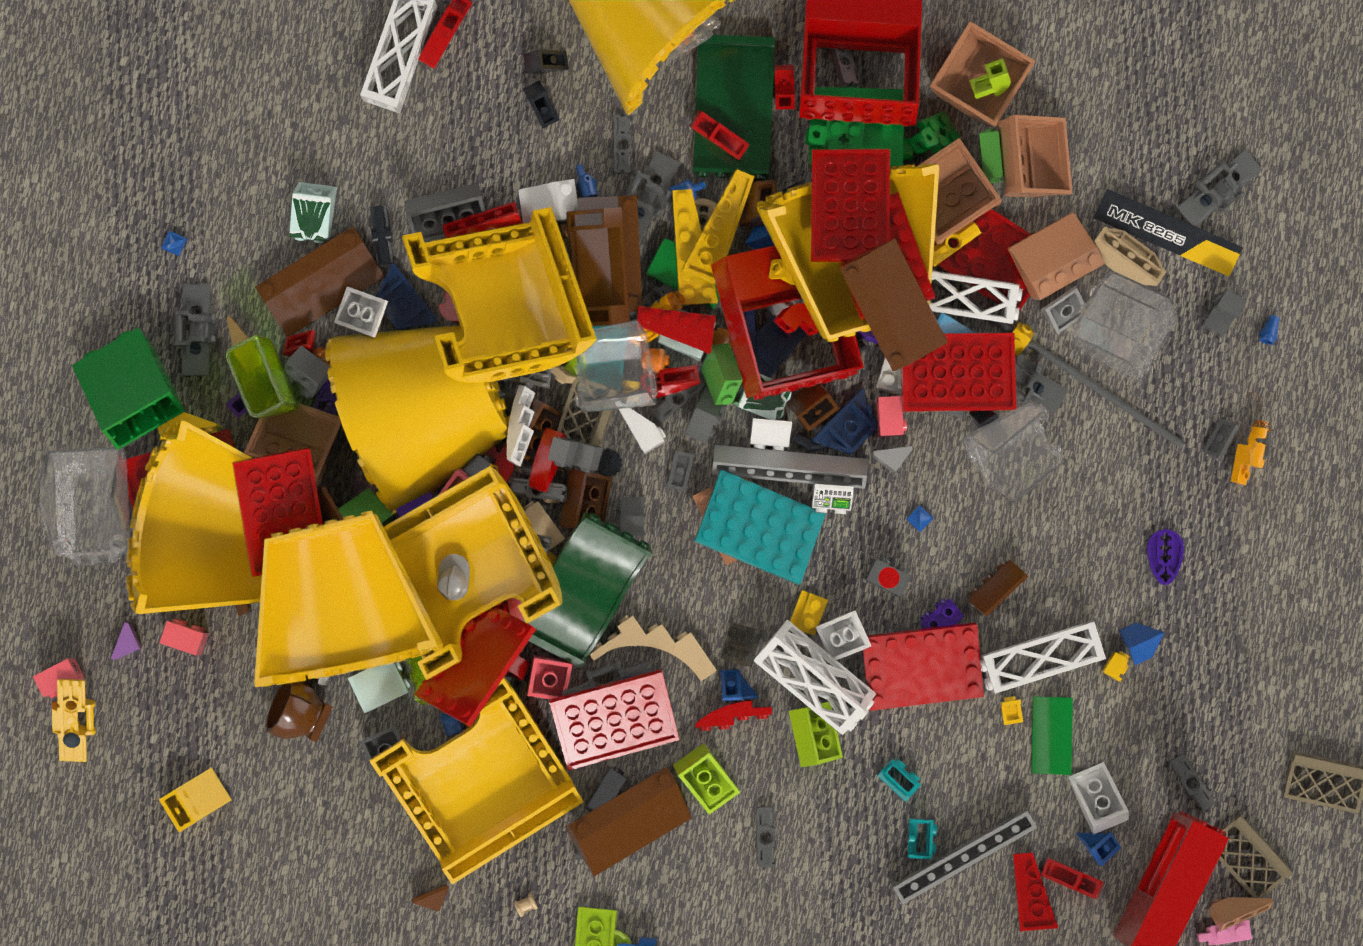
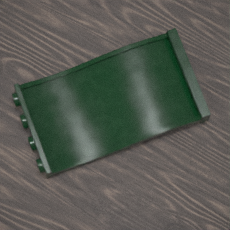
(738, 93)
(593, 578)

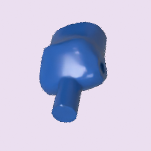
(585, 183)
(687, 184)
(451, 725)

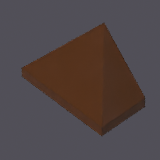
(432, 899)

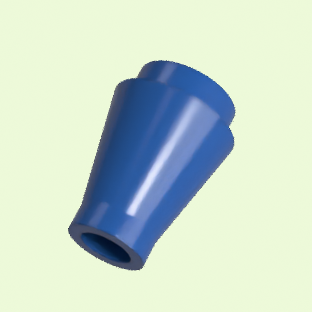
(1270, 330)

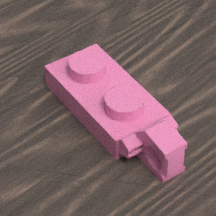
(1232, 934)

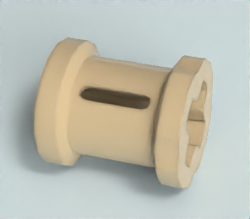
(525, 905)

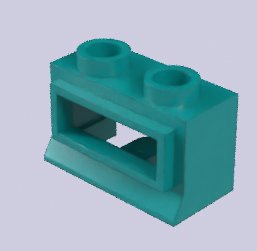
(899, 790)
(912, 838)

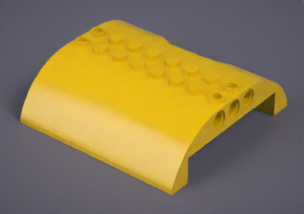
(511, 299)
(503, 554)
(481, 786)

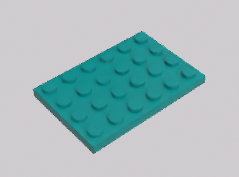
(759, 527)

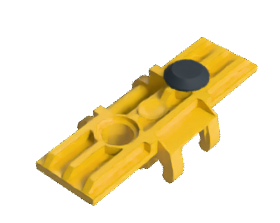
(65, 719)

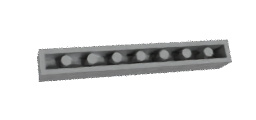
(790, 466)
(964, 856)

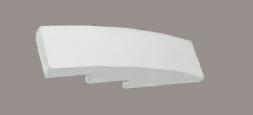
(518, 430)

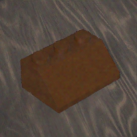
(543, 418)
(585, 494)
(996, 587)

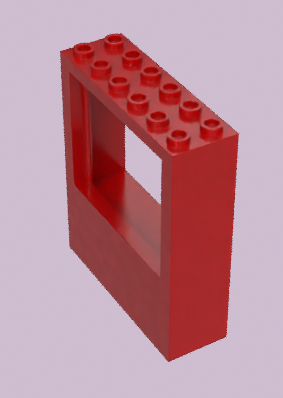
(867, 27)
(746, 286)
(1171, 883)

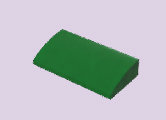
(665, 267)
(1052, 735)

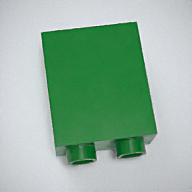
(875, 134)
(127, 388)

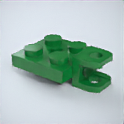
(828, 135)
(929, 135)

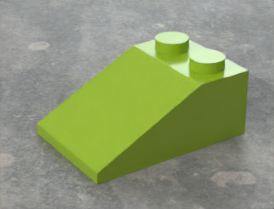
(706, 778)

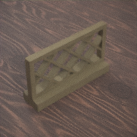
(601, 424)
(1325, 765)
(1264, 850)

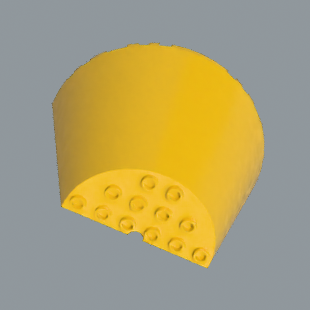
(637, 35)
(822, 283)
(407, 413)
(189, 528)
(336, 603)

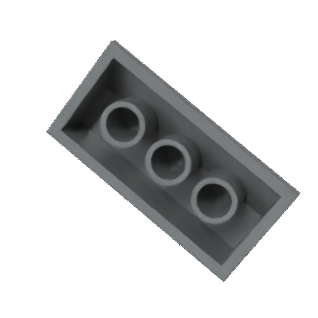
(432, 211)

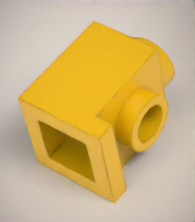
(1116, 665)

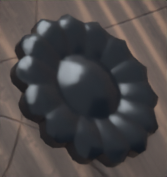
(609, 463)

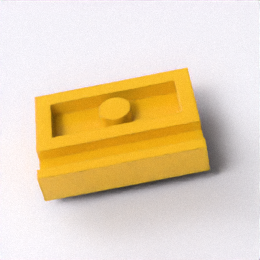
(808, 612)

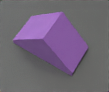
(127, 642)

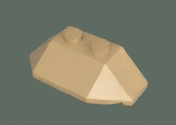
(1129, 257)

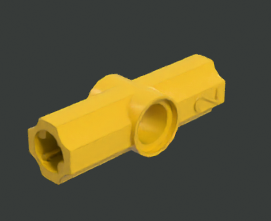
(962, 236)

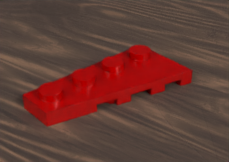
(683, 327)
(1031, 896)

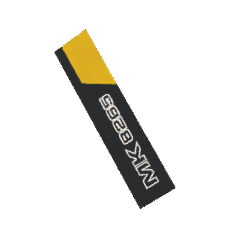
(1168, 232)

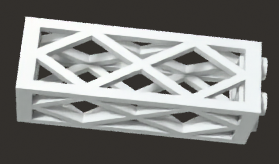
(380, 56)
(1009, 302)
(993, 672)
(829, 690)

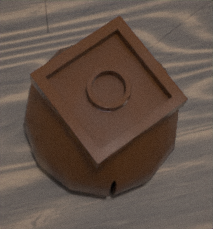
(297, 712)

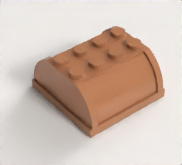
(968, 62)
(1035, 156)
(962, 190)
(295, 431)

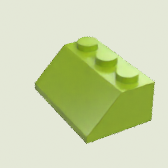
(814, 737)

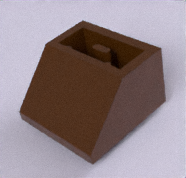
(758, 192)
(812, 406)

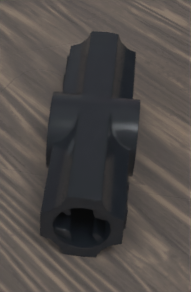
(382, 235)

